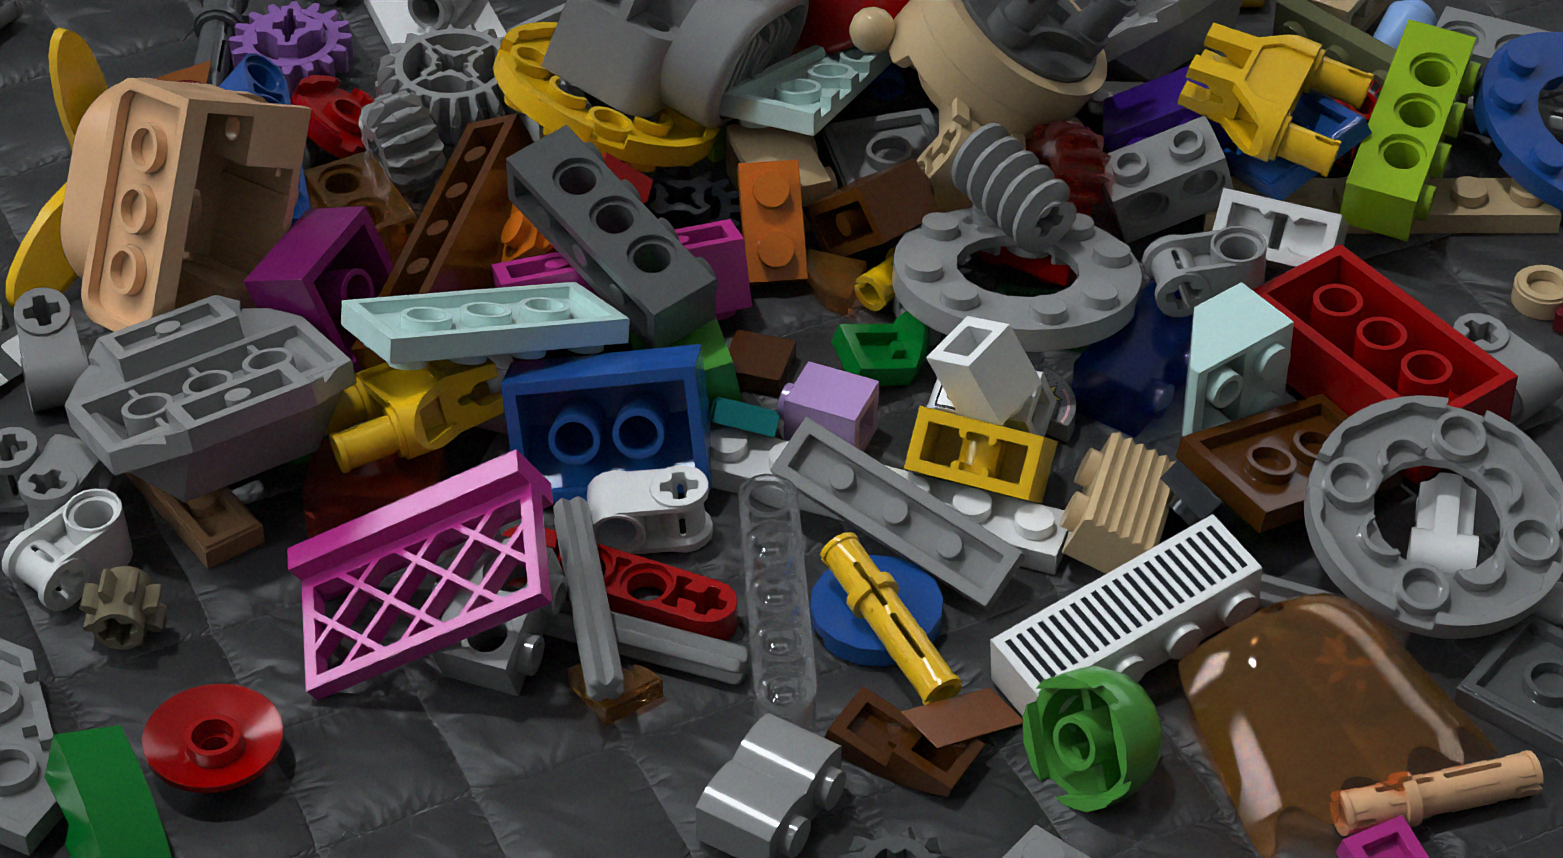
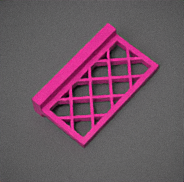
(415, 535)

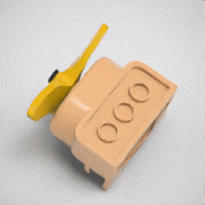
(163, 193)

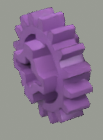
(296, 41)

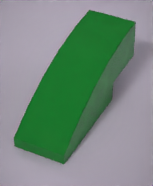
(104, 796)

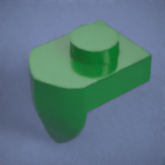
(884, 351)

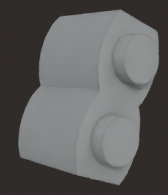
(770, 791)

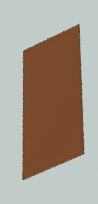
(962, 717)

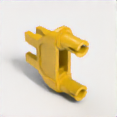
(1259, 88)
(410, 410)

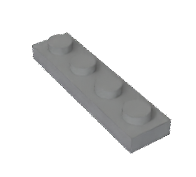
(898, 514)

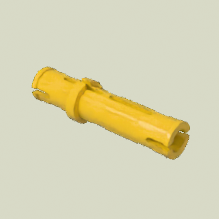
(876, 599)

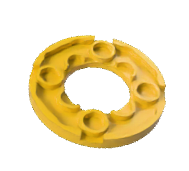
(640, 144)

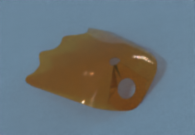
(1310, 701)

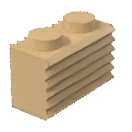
(1119, 504)

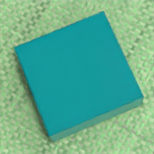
(744, 416)

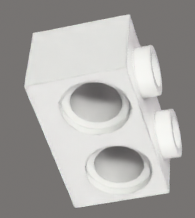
(1290, 230)

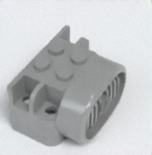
(671, 51)

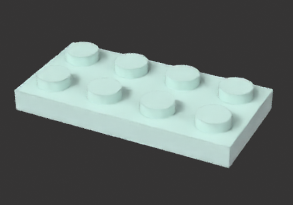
(484, 323)

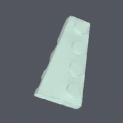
(803, 89)

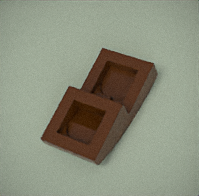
(890, 746)

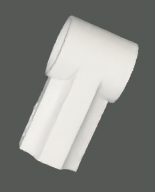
(1444, 525)

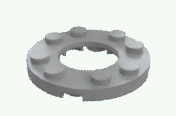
(1085, 313)
(1417, 594)

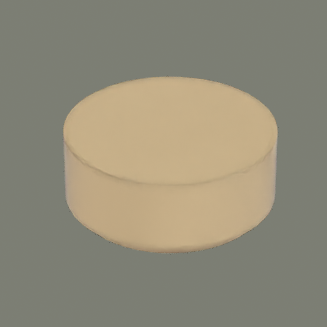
(1538, 291)

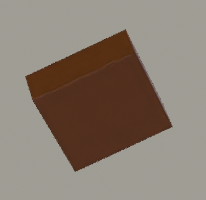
(762, 361)

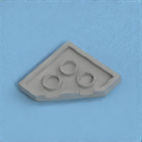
(26, 737)

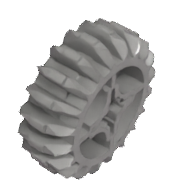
(449, 74)

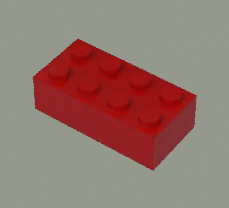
(1374, 342)

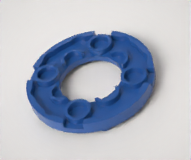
(1508, 111)

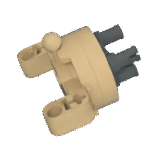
(993, 64)

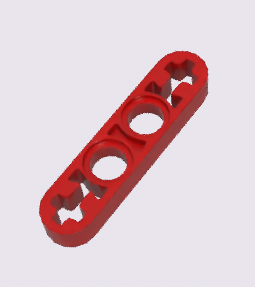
(687, 600)

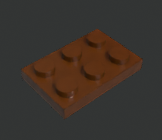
(1266, 459)

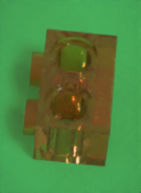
(362, 182)

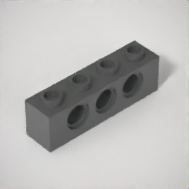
(612, 238)

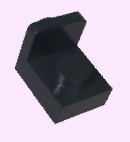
(1193, 503)

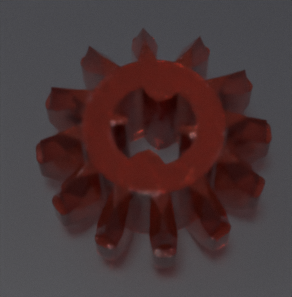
(1075, 157)

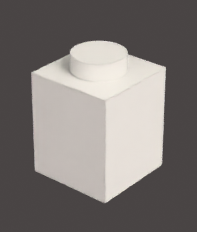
(984, 370)

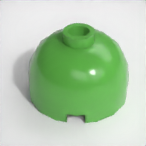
(1100, 744)

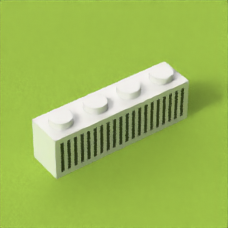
(1133, 615)

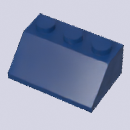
(609, 414)

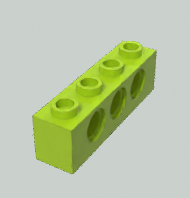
(1409, 129)

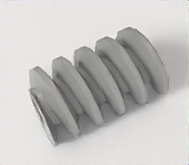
(1013, 188)

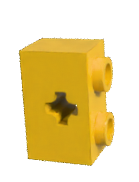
(980, 454)

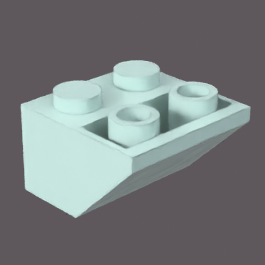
(1235, 359)

